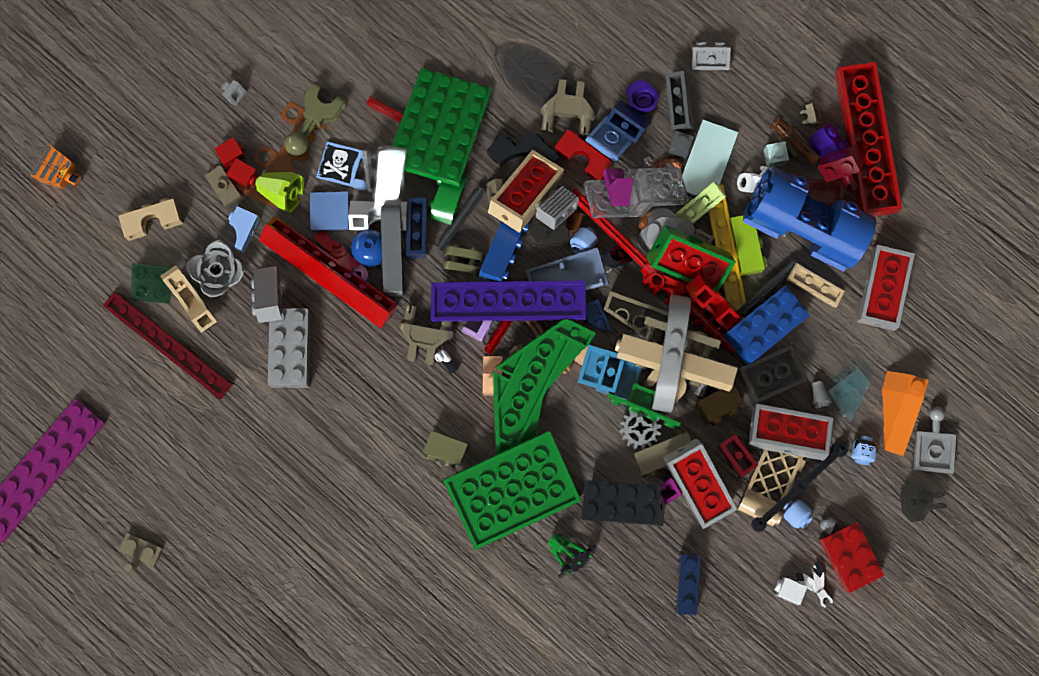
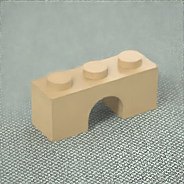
(134, 222)

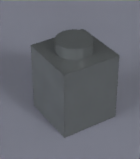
(680, 145)

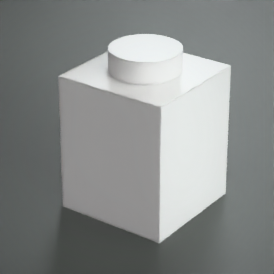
(790, 590)

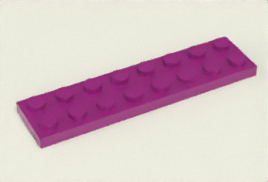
(45, 464)

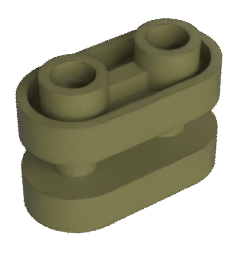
(456, 252)

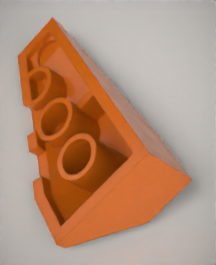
(901, 405)

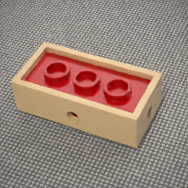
(524, 189)

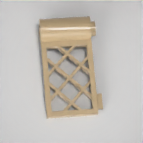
(755, 503)

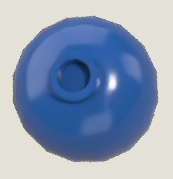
(367, 248)

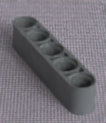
(392, 250)

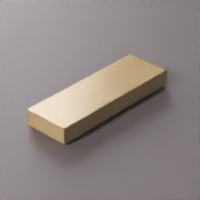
(815, 285)

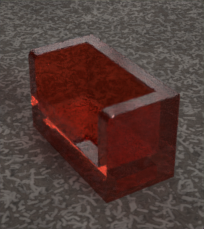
(824, 191)

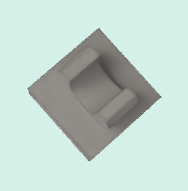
(233, 92)

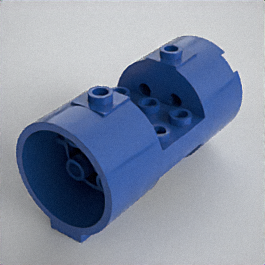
(837, 232)

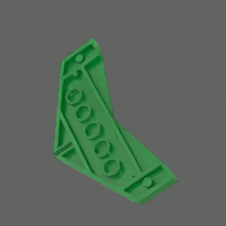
(531, 373)

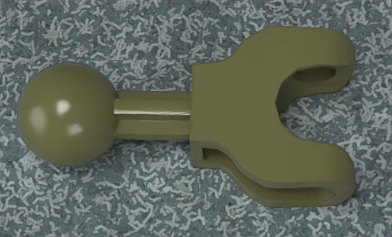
(315, 115)

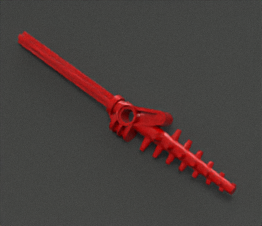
(668, 283)

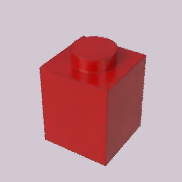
(230, 151)
(242, 173)

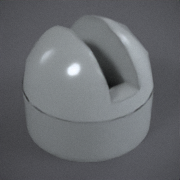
(827, 524)

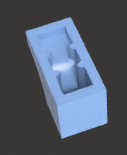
(245, 226)

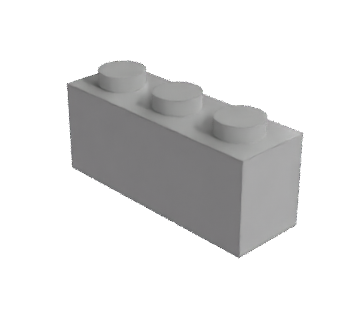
(266, 294)

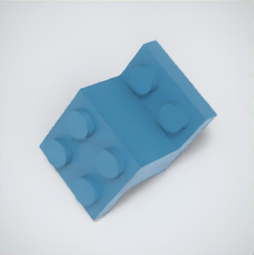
(608, 373)

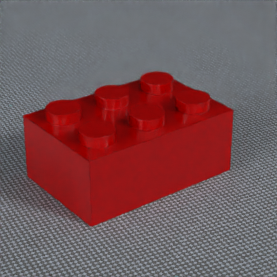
(851, 557)

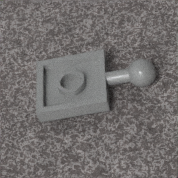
(933, 449)

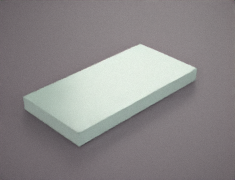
(708, 157)

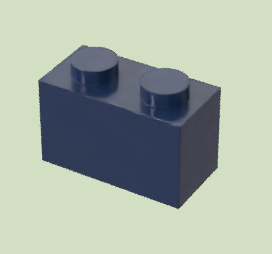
(628, 121)

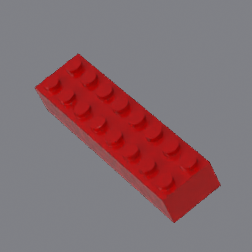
(867, 127)

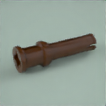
(785, 135)

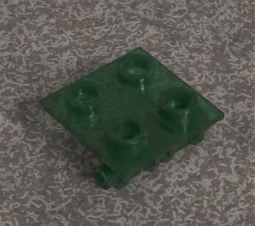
(148, 285)

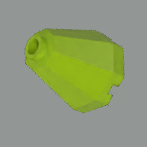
(281, 188)

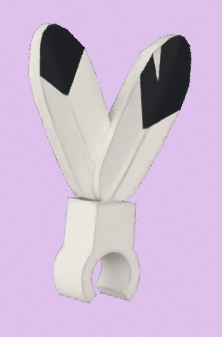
(815, 585)

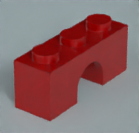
(573, 145)
(709, 298)

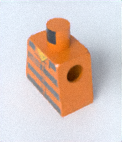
(55, 169)

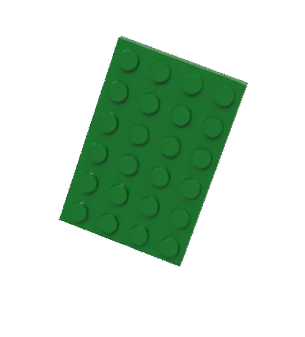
(441, 125)
(511, 490)

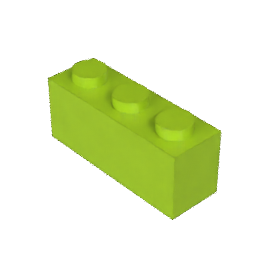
(747, 247)

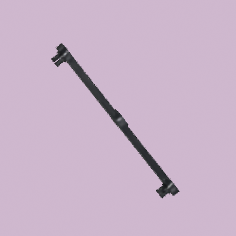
(759, 523)

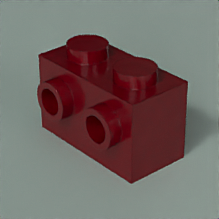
(738, 456)

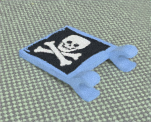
(341, 165)

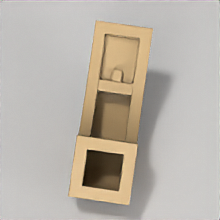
(189, 298)

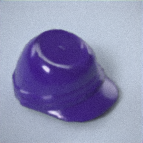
(642, 96)

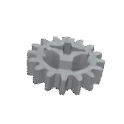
(641, 437)

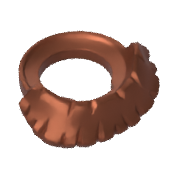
(675, 161)

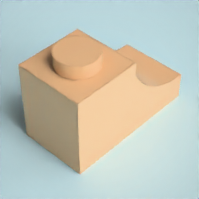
(489, 363)

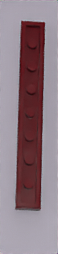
(167, 345)

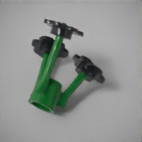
(560, 544)

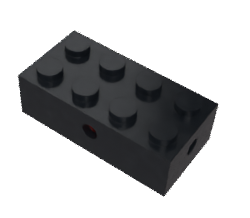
(624, 503)

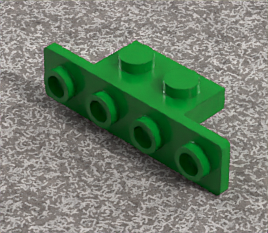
(641, 400)

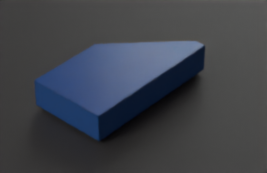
(596, 317)

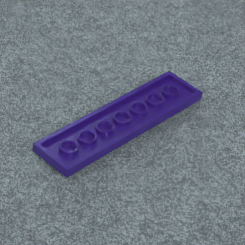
(508, 301)

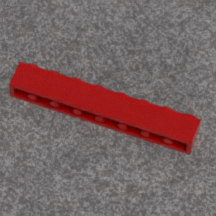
(328, 272)

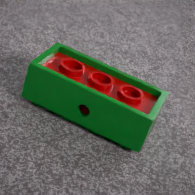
(688, 256)

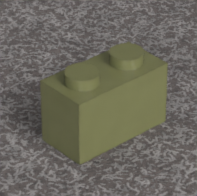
(445, 449)

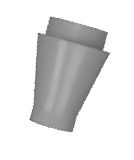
(820, 397)

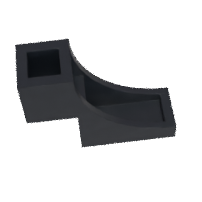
(504, 149)

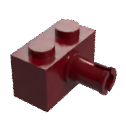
(842, 165)

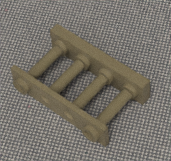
(691, 337)

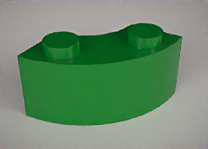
(447, 201)

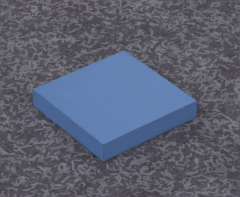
(608, 140)
(329, 211)

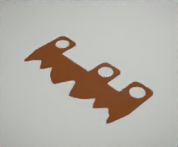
(282, 160)

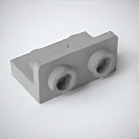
(710, 56)

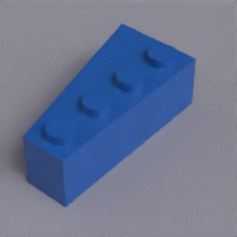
(501, 254)

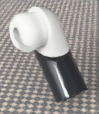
(443, 356)

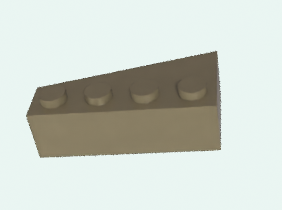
(634, 314)

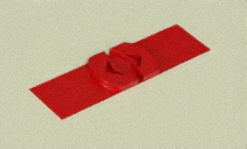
(336, 250)

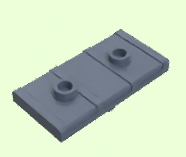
(578, 267)

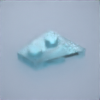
(849, 393)

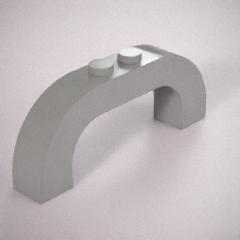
(672, 353)

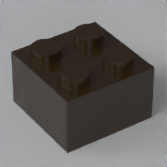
(719, 404)

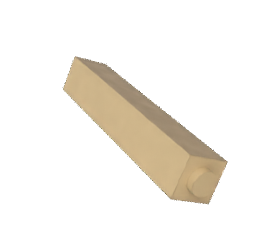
(692, 366)

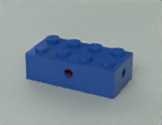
(766, 325)

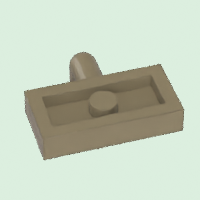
(139, 550)

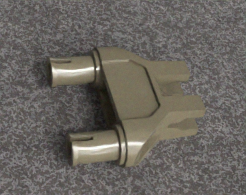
(568, 106)
(424, 337)

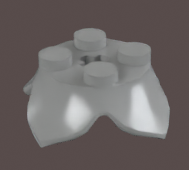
(656, 222)
(202, 266)

